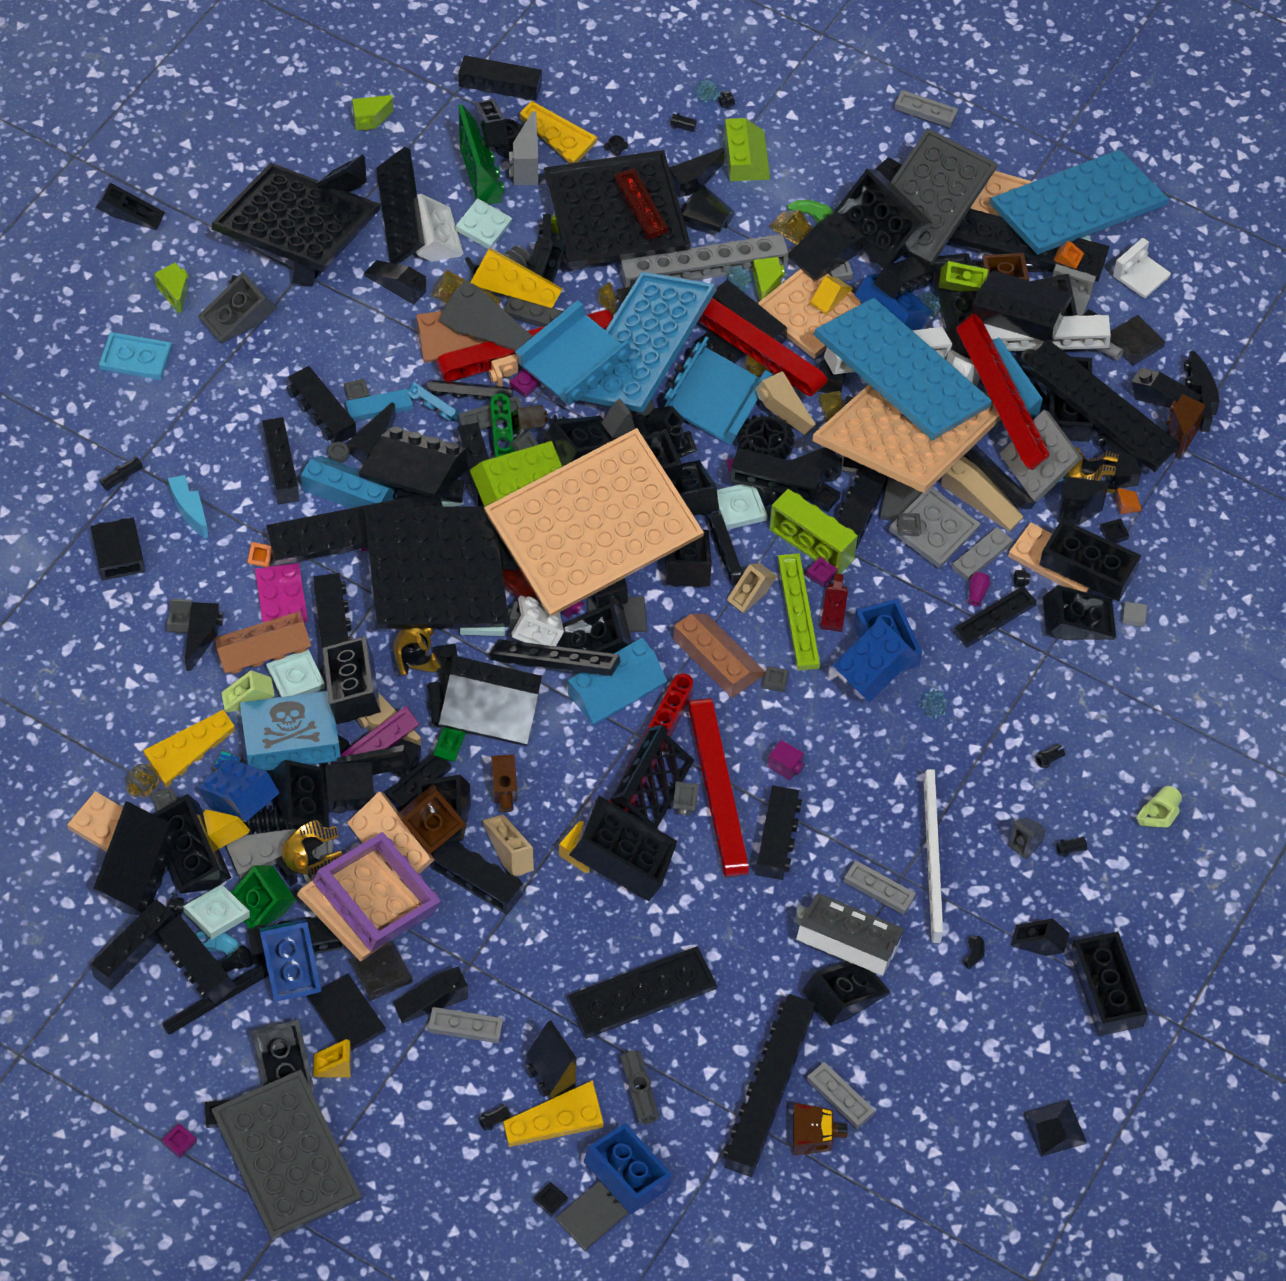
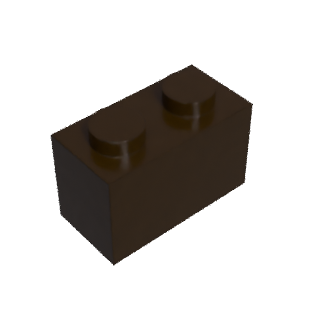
(529, 418)

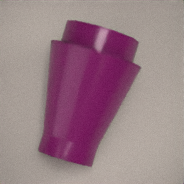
(978, 588)

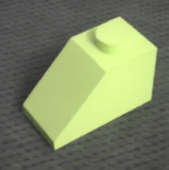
(248, 688)

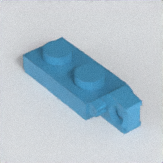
(432, 401)

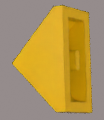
(830, 293)
(224, 827)
(566, 846)
(333, 1061)

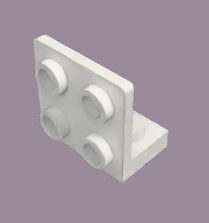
(1139, 270)
(536, 625)

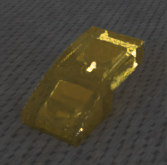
(830, 404)

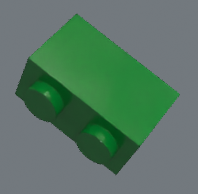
(263, 895)

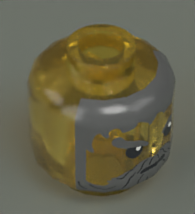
(142, 780)

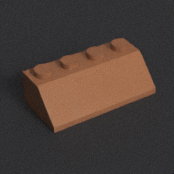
(439, 339)
(262, 642)
(717, 653)

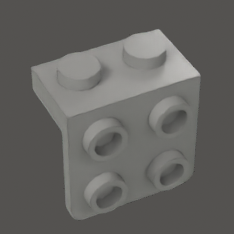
(1081, 284)

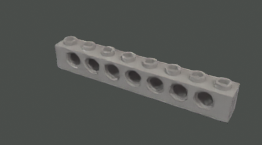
(706, 261)

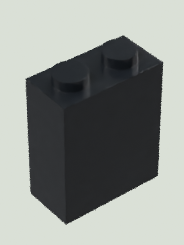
(117, 548)

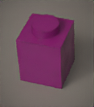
(786, 760)

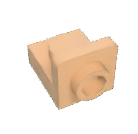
(503, 368)

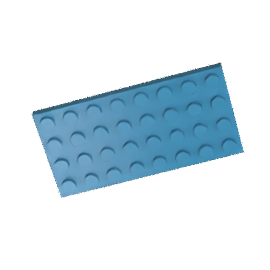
(1078, 201)
(657, 323)
(903, 368)

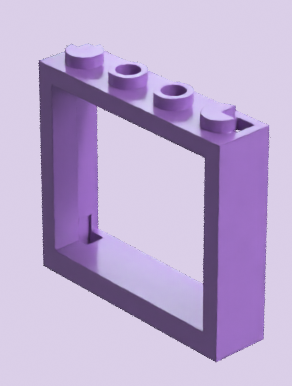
(351, 912)

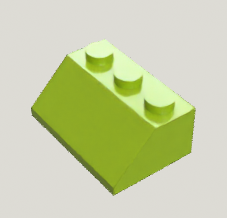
(745, 150)

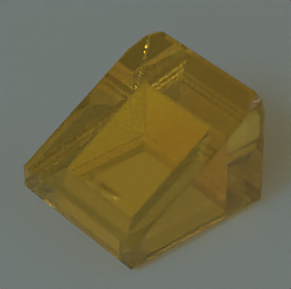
(607, 297)

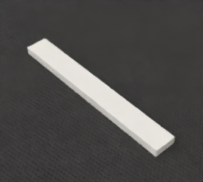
(933, 857)

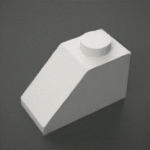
(964, 366)

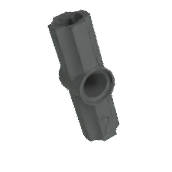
(642, 1099)

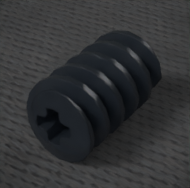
(267, 820)

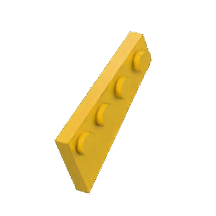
(560, 134)
(514, 280)
(179, 751)
(560, 1116)

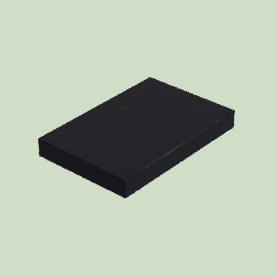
(346, 1012)

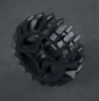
(777, 434)

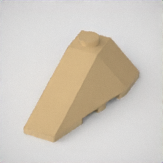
(980, 492)

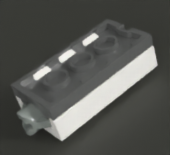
(848, 933)

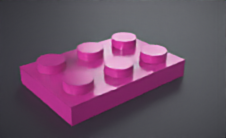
(280, 591)

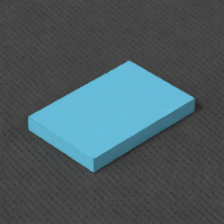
(135, 356)

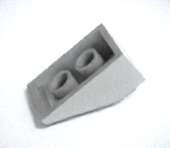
(525, 154)

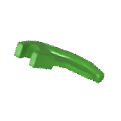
(815, 209)

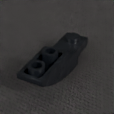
(1202, 382)

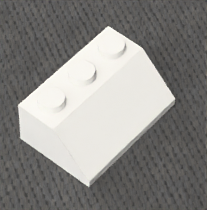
(438, 231)

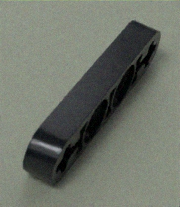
(725, 547)

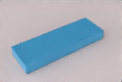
(371, 406)

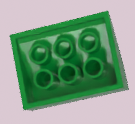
(479, 160)

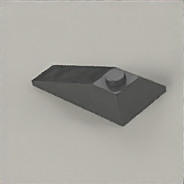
(478, 315)

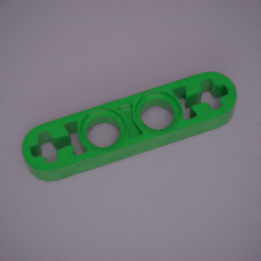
(497, 433)

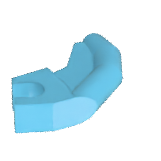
(222, 943)

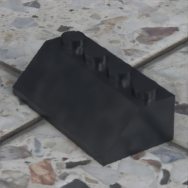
(195, 857)

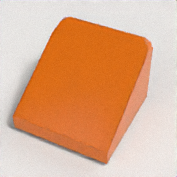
(1069, 255)
(1127, 501)
(260, 554)

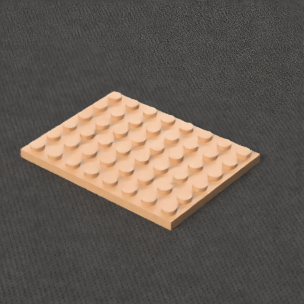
(889, 443)
(593, 522)

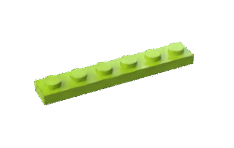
(798, 612)

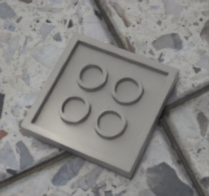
(1046, 475)
(943, 527)

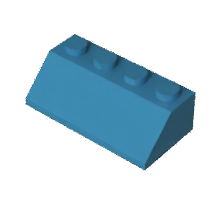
(1024, 386)
(342, 484)
(605, 695)

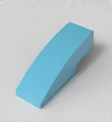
(188, 505)

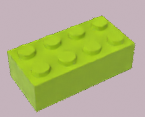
(513, 471)
(812, 531)

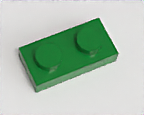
(449, 744)

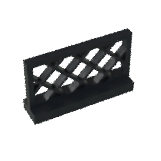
(641, 764)

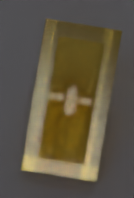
(791, 225)

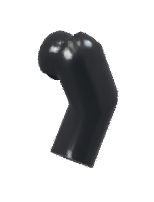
(977, 951)

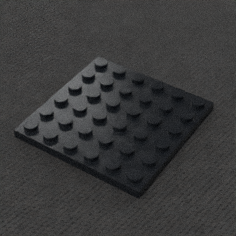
(295, 218)
(597, 218)
(434, 568)

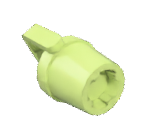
(1161, 807)

